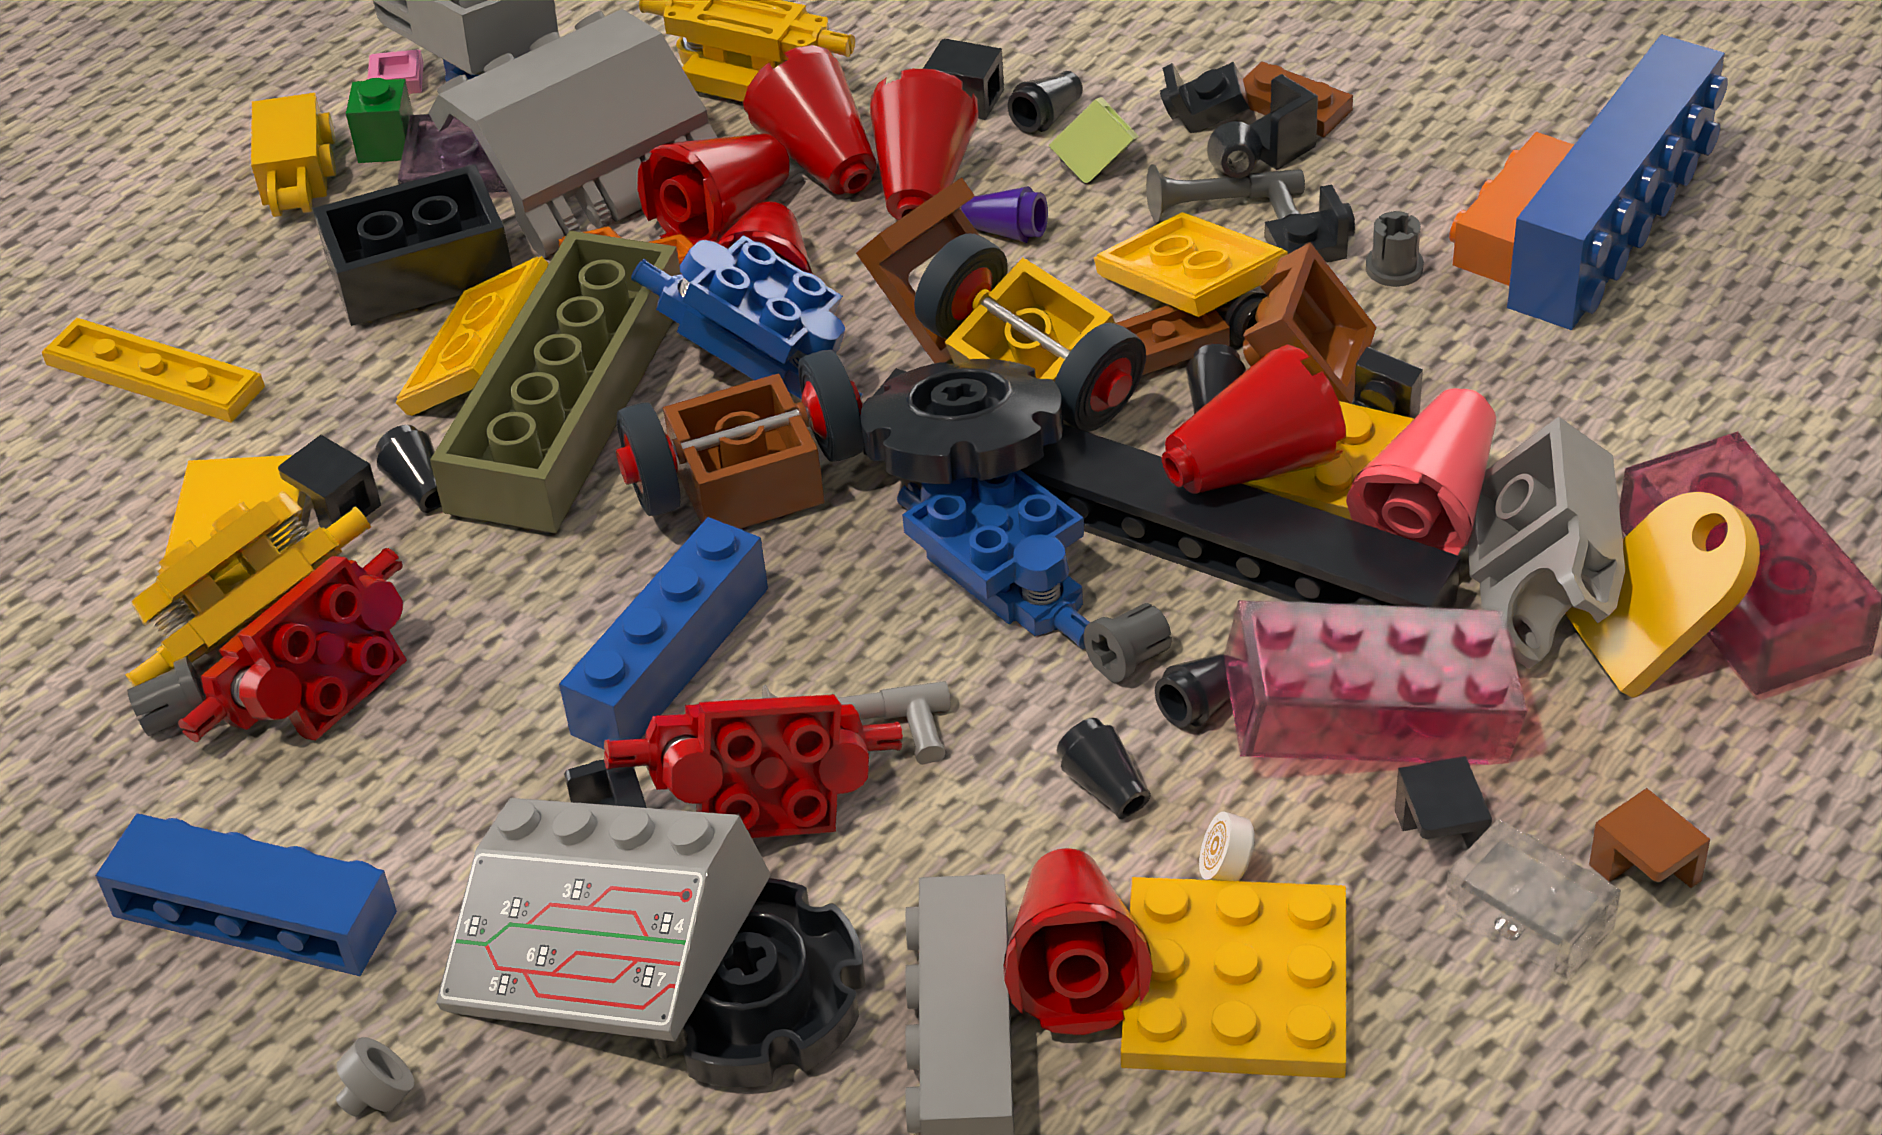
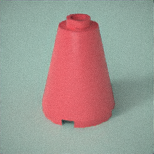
(1429, 474)

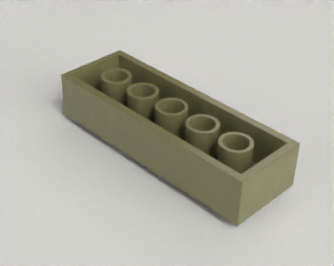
(555, 386)

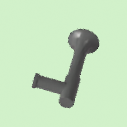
(1277, 185)

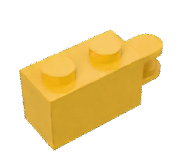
(291, 151)

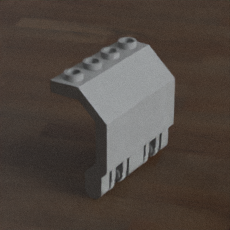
(577, 120)

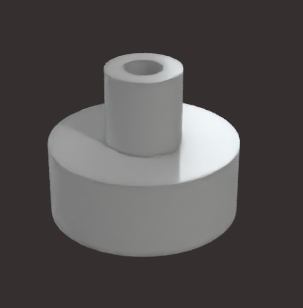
(372, 1077)

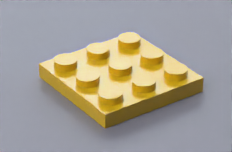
(1240, 978)

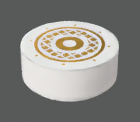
(1226, 848)

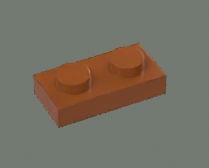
(1332, 103)
(1175, 335)

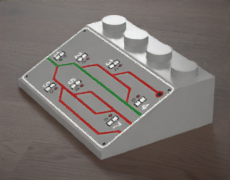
(599, 916)

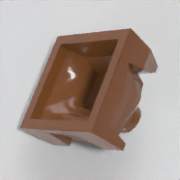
(1314, 313)

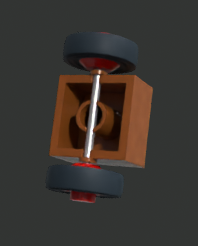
(744, 446)

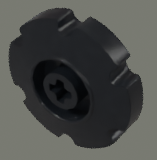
(962, 421)
(776, 994)

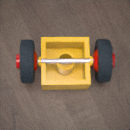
(1030, 322)

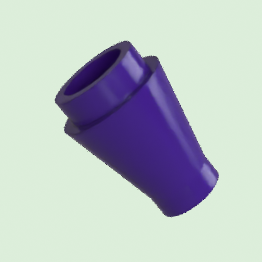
(1009, 213)

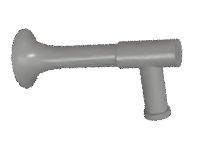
(912, 701)

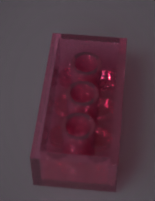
(1807, 598)
(1373, 683)

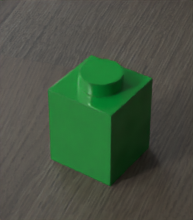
(378, 119)

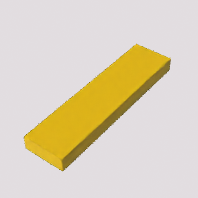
(153, 369)

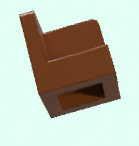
(1650, 837)

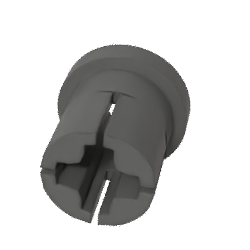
(1394, 245)
(1126, 641)
(167, 697)

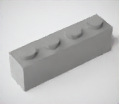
(962, 1008)

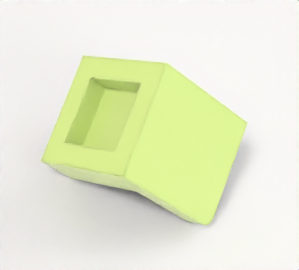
(1093, 140)

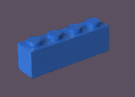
(665, 635)
(248, 893)

